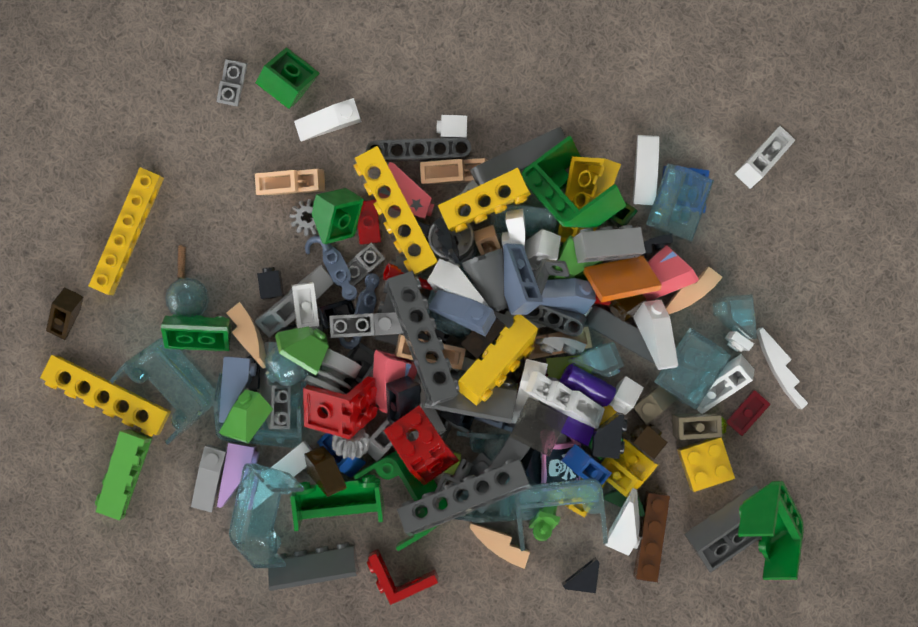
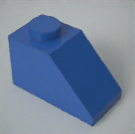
(347, 465)
(585, 465)

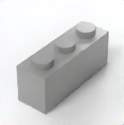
(608, 244)

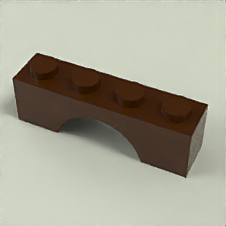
(652, 537)

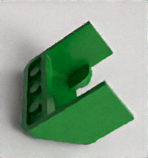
(547, 178)
(392, 466)
(359, 497)
(778, 521)

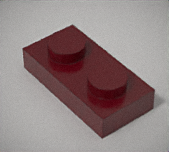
(747, 412)

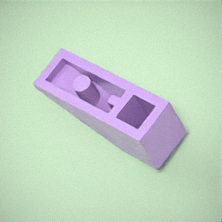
(236, 458)

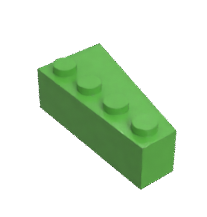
(122, 473)

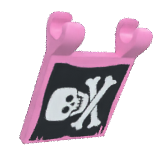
(553, 468)

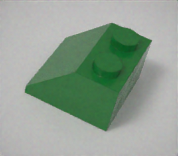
(286, 77)
(336, 214)

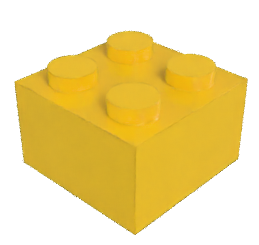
(706, 463)

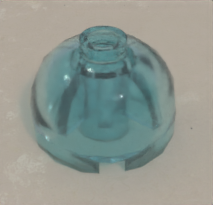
(187, 297)
(282, 369)

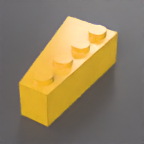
(585, 182)
(498, 360)

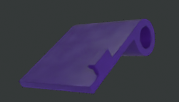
(593, 388)

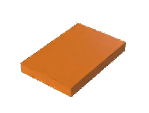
(622, 278)

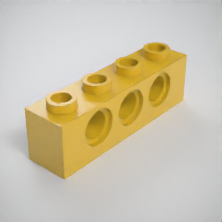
(451, 209)

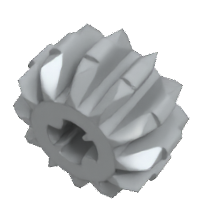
(299, 216)
(351, 447)

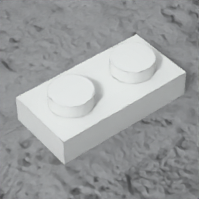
(305, 305)
(738, 342)

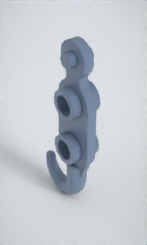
(336, 267)
(365, 305)

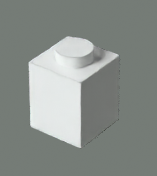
(452, 126)
(626, 395)

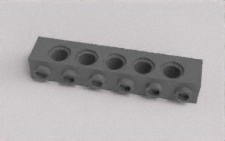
(435, 392)
(409, 511)

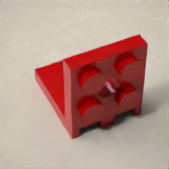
(345, 412)
(426, 455)
(386, 584)

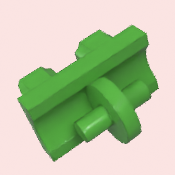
(544, 522)

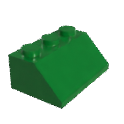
(196, 333)

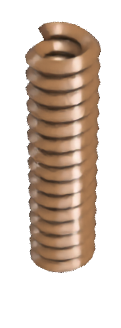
(181, 261)

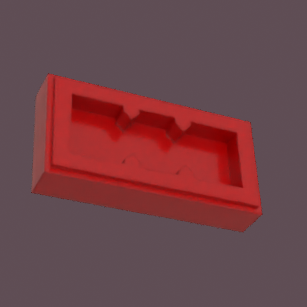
(369, 224)

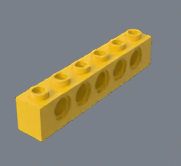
(375, 159)
(126, 231)
(53, 378)

